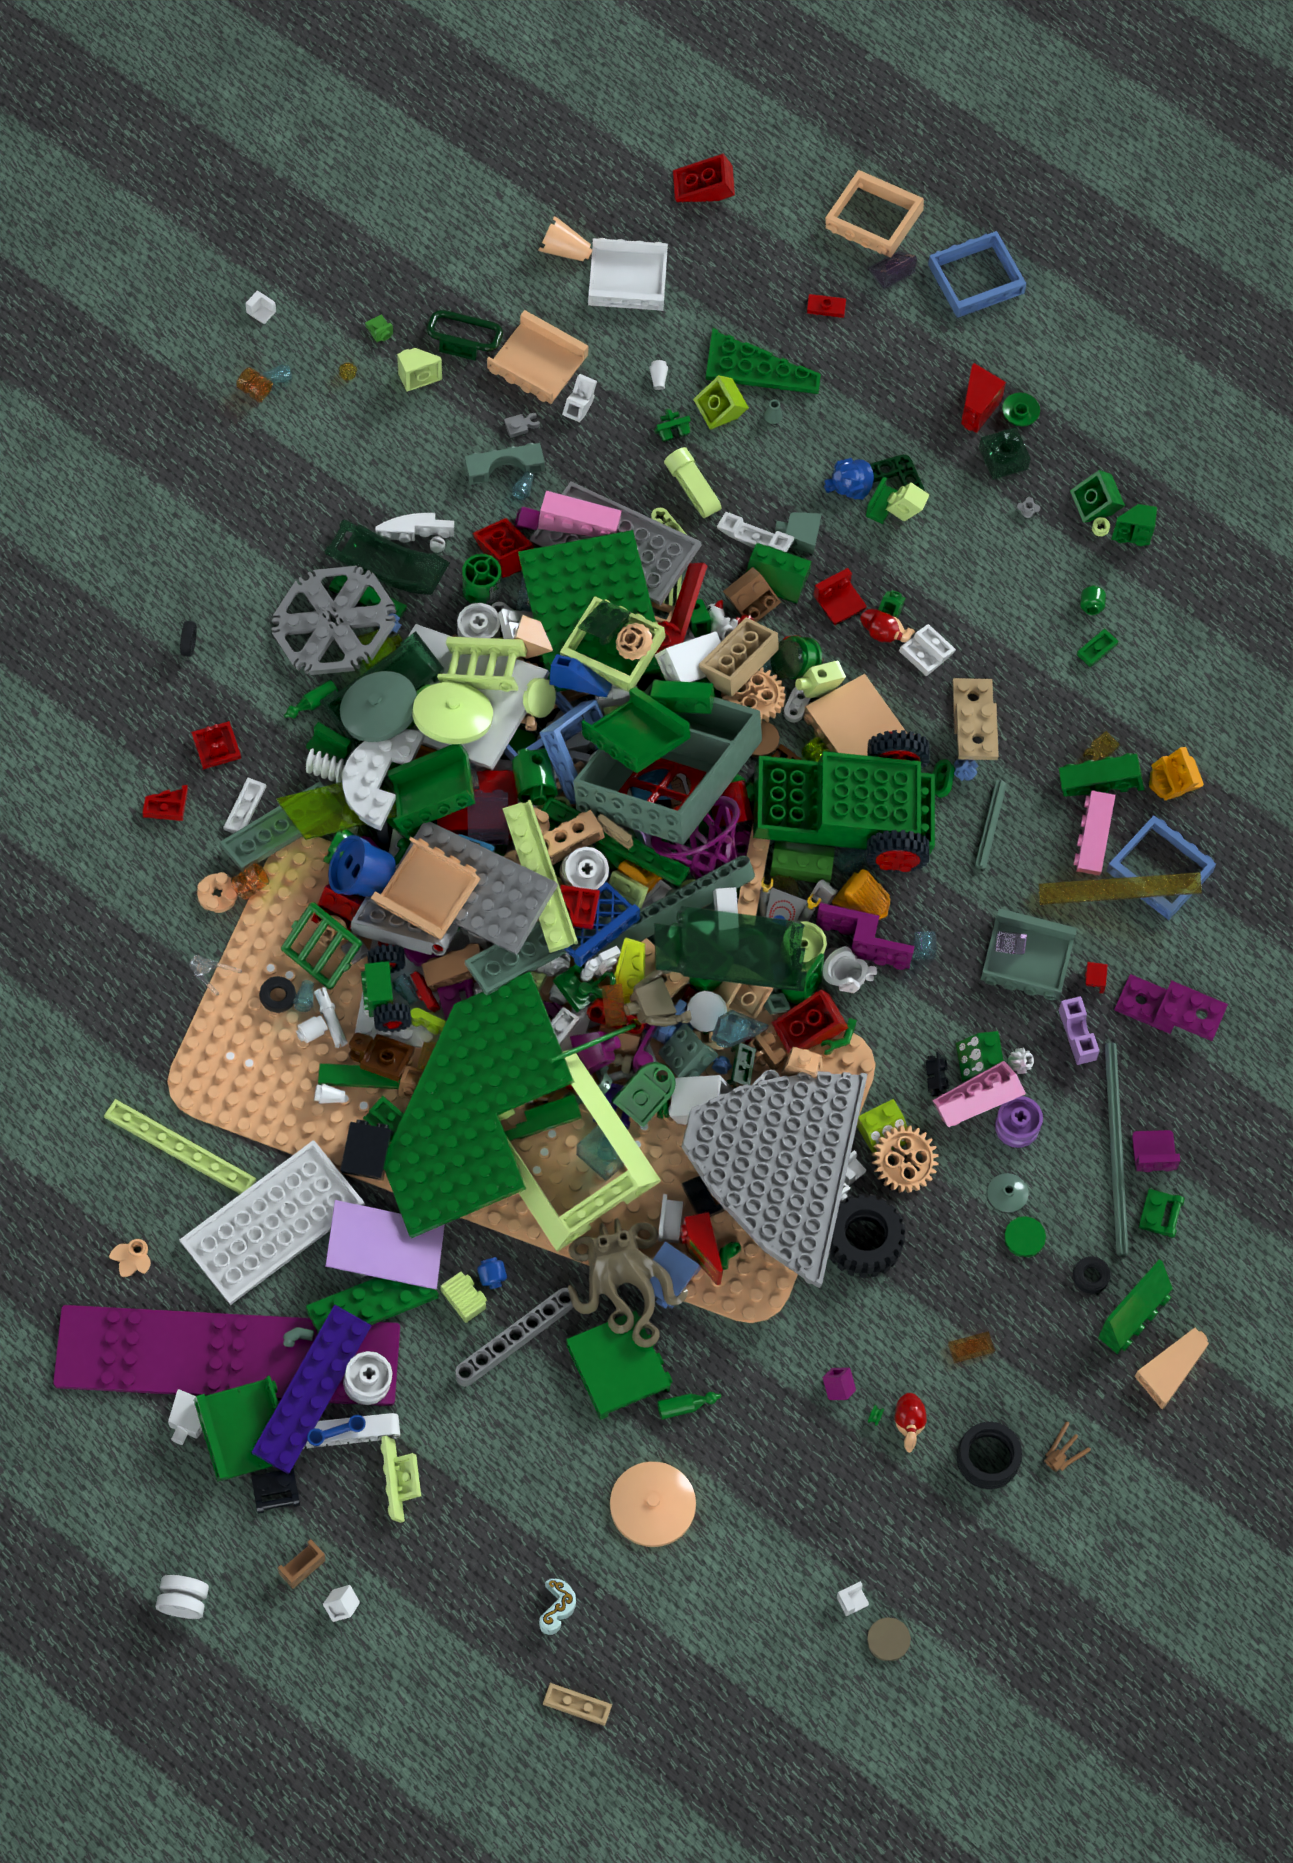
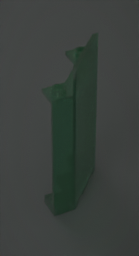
(732, 948)

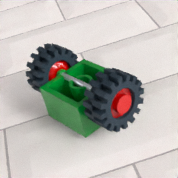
(378, 989)

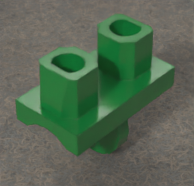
(681, 424)

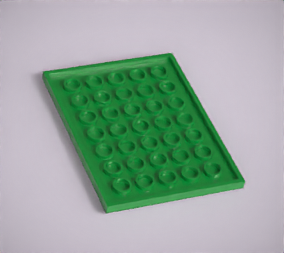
(567, 578)

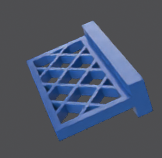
(608, 931)

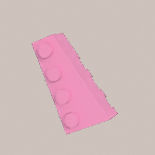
(577, 516)
(1095, 832)
(979, 1094)

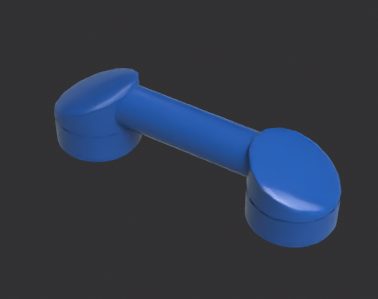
(355, 1424)

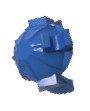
(851, 478)

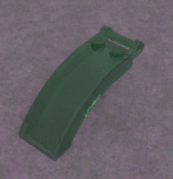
(388, 561)

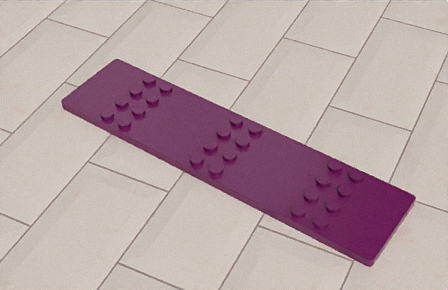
(192, 1351)

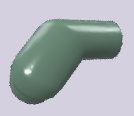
(295, 1334)

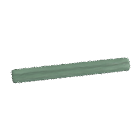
(990, 824)

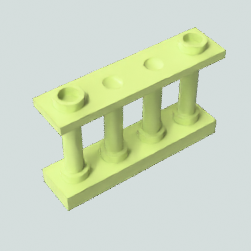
(484, 646)

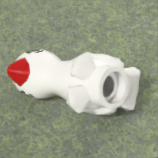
(719, 622)

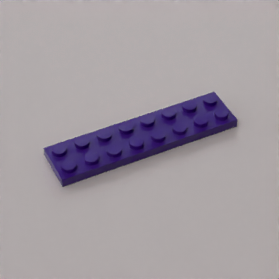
(311, 1389)

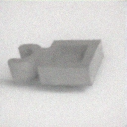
(519, 425)

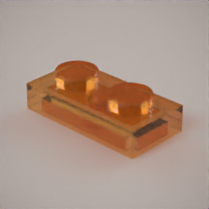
(613, 1005)

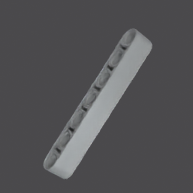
(510, 1346)

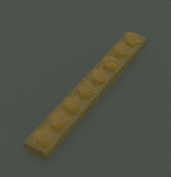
(1120, 888)

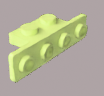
(401, 1478)

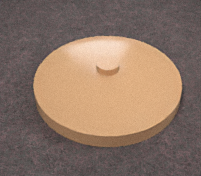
(652, 1504)

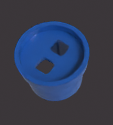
(360, 869)

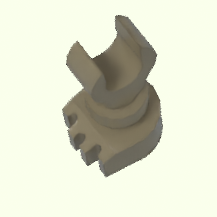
(626, 1062)

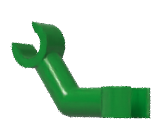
(843, 1041)

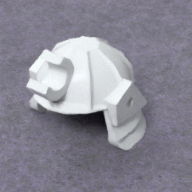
(846, 970)

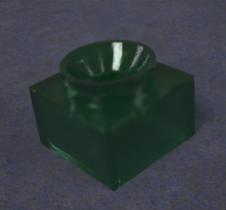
(1004, 453)

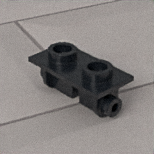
(937, 1067)

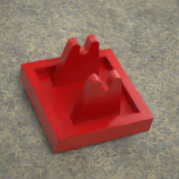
(216, 745)

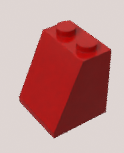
(982, 398)

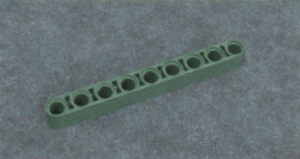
(695, 894)

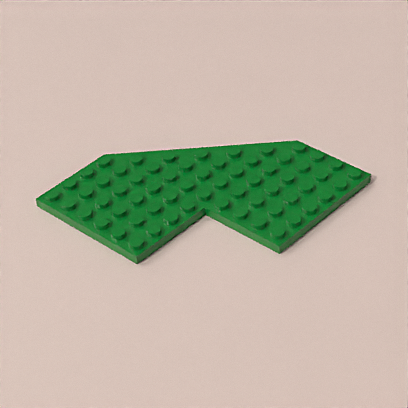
(450, 1141)

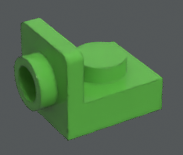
(379, 328)

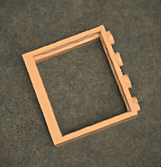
(885, 191)

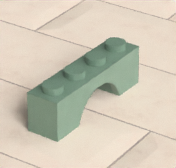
(525, 457)

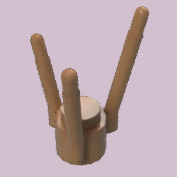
(1056, 1459)

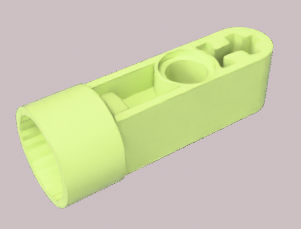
(683, 467)

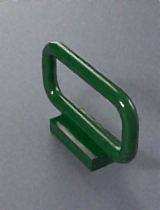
(459, 346)

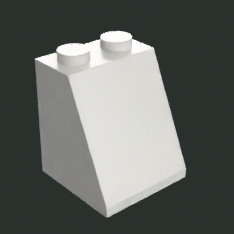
(693, 1092)

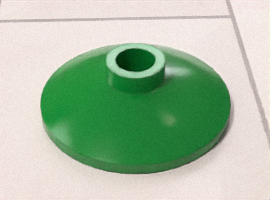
(1024, 403)

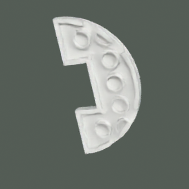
(367, 770)

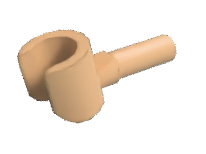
(530, 723)

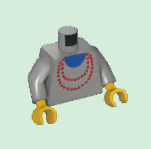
(784, 905)

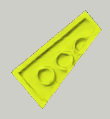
(630, 967)

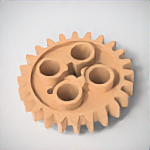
(754, 694)
(915, 1144)

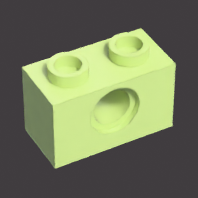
(907, 501)

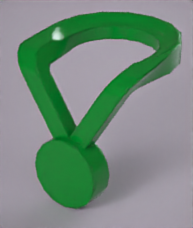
(585, 988)

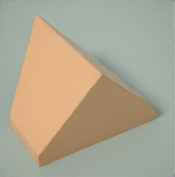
(533, 636)

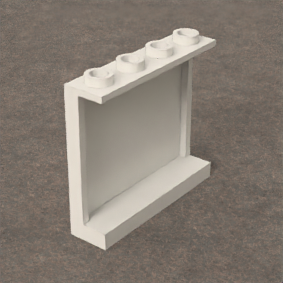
(628, 274)

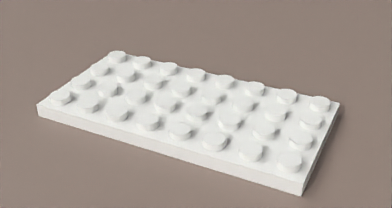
(269, 1222)

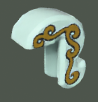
(561, 1609)

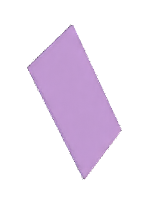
(379, 1246)

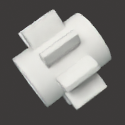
(1021, 1060)

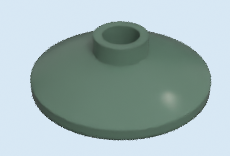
(1006, 1201)

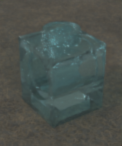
(924, 945)

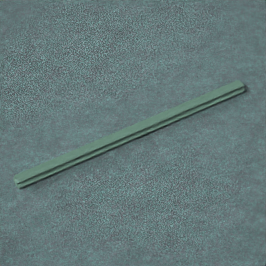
(1116, 1149)

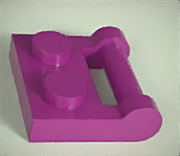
(450, 995)

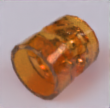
(253, 383)
(249, 881)

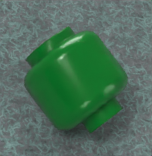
(1093, 600)

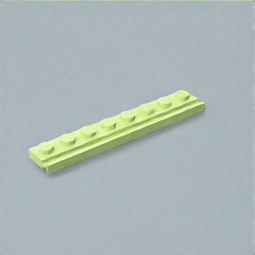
(535, 856)

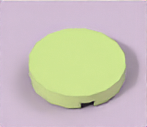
(539, 697)

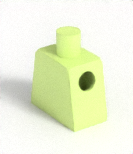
(821, 680)

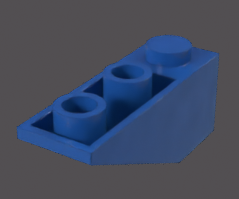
(574, 675)

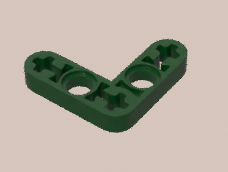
(897, 470)

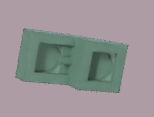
(776, 1003)

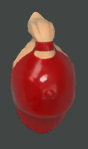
(884, 626)
(910, 1418)

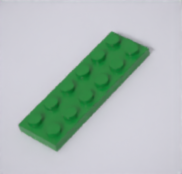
(372, 1301)

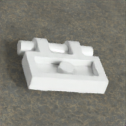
(600, 964)

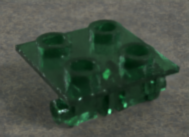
(605, 621)

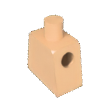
(804, 1061)

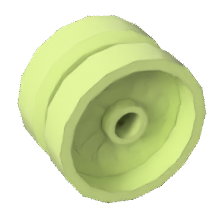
(813, 940)

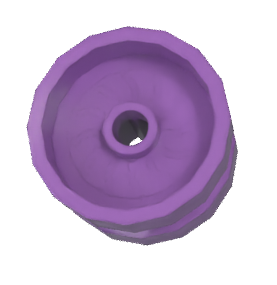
(1019, 1122)

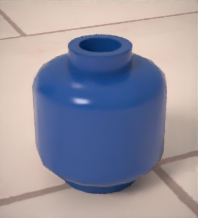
(492, 1273)

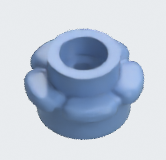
(721, 1065)

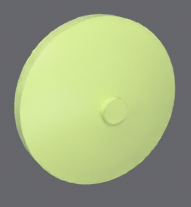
(452, 713)

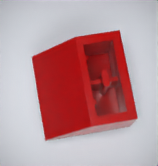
(339, 905)

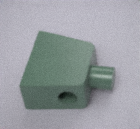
(803, 528)

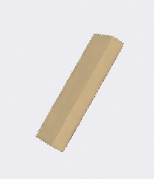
(577, 1704)

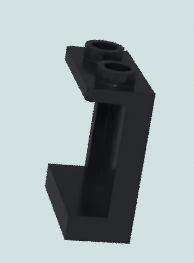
(366, 1150)

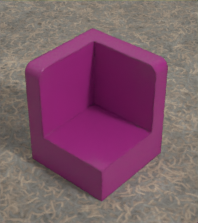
(527, 518)
(839, 1383)

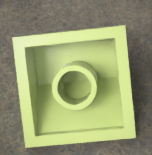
(418, 368)

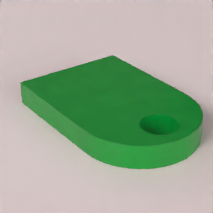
(644, 1093)

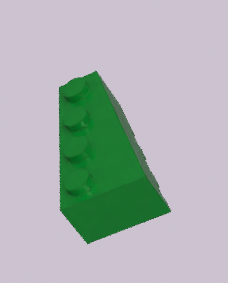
(1102, 775)

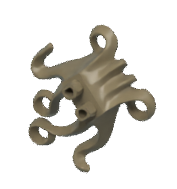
(618, 1261)

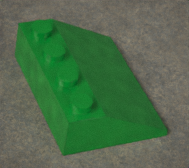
(1137, 1308)

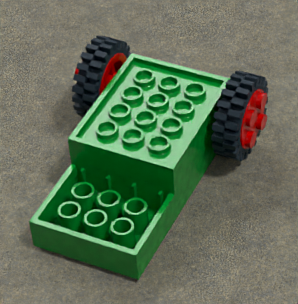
(853, 801)

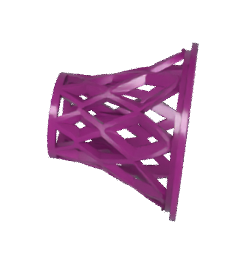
(726, 838)

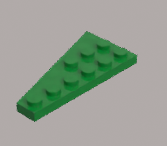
(756, 366)

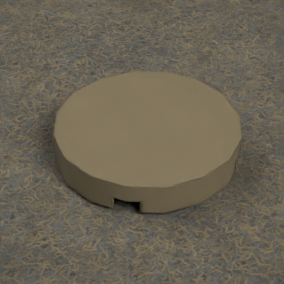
(888, 1639)

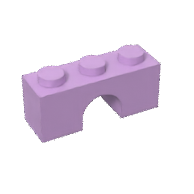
(1074, 1021)

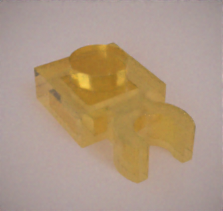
(1103, 746)

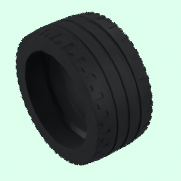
(982, 1479)

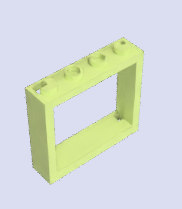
(612, 675)

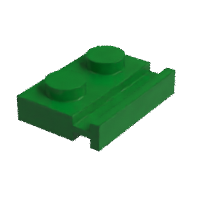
(384, 1113)

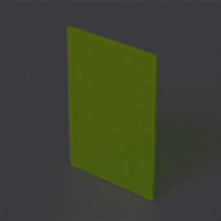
(323, 811)

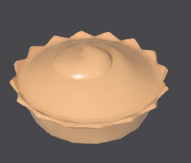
(634, 641)

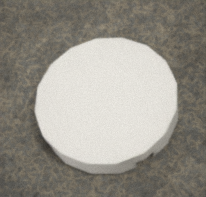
(705, 1010)

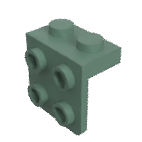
(687, 1053)

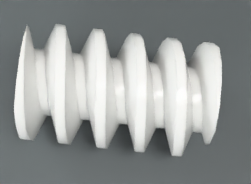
(324, 766)

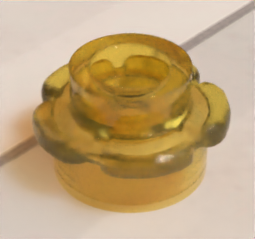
(347, 371)

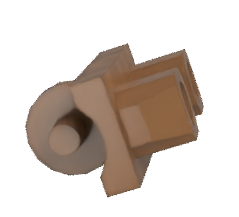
(764, 1053)

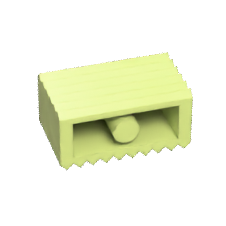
(463, 1296)

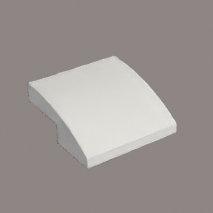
(927, 650)

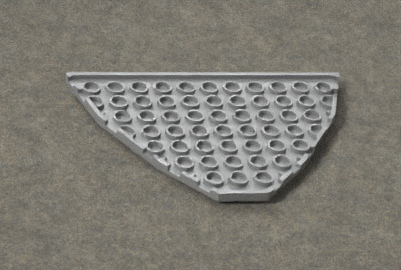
(780, 1160)

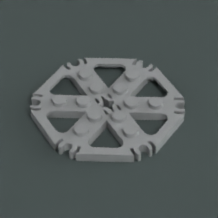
(322, 627)

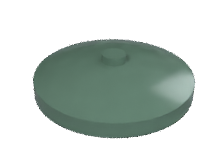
(378, 706)

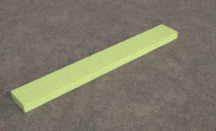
(179, 1147)

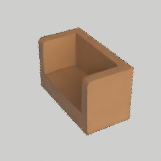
(302, 1565)

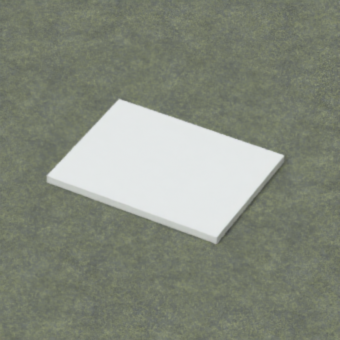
(507, 706)

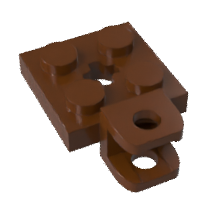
(374, 1049)

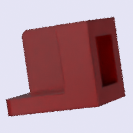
(1096, 975)

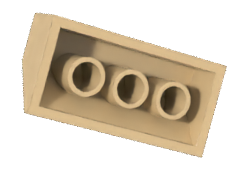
(739, 656)

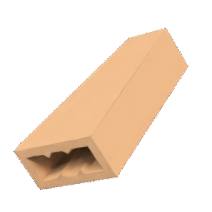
(1169, 1369)

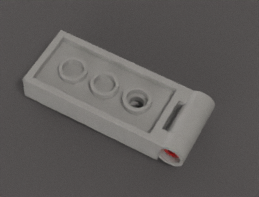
(383, 926)

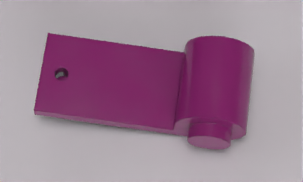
(641, 1056)

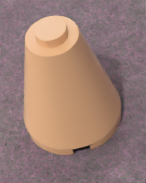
(565, 242)

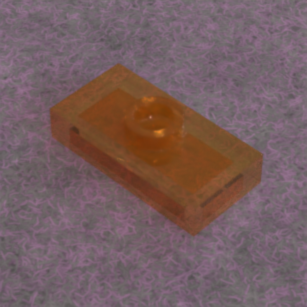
(971, 1347)

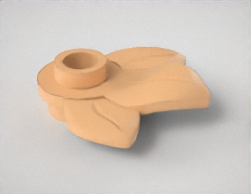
(129, 1259)

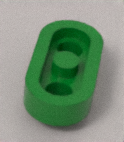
(943, 780)

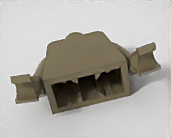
(653, 1002)

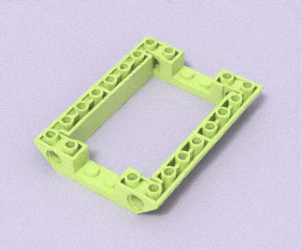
(626, 1187)

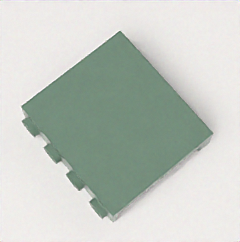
(1045, 958)

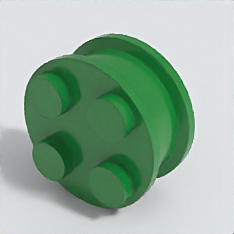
(811, 653)

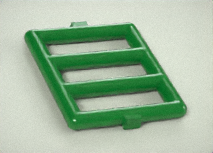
(341, 933)

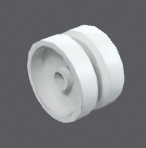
(478, 622)
(589, 859)
(366, 1390)
(182, 1596)

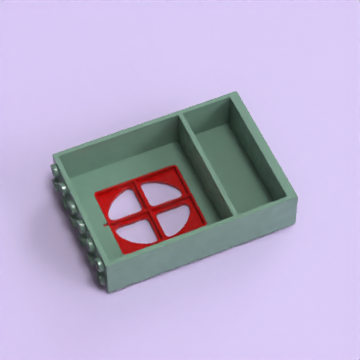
(709, 760)

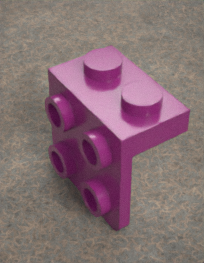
(1155, 1151)

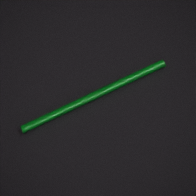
(592, 1043)

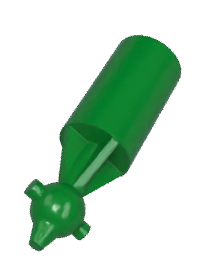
(311, 699)
(684, 1404)

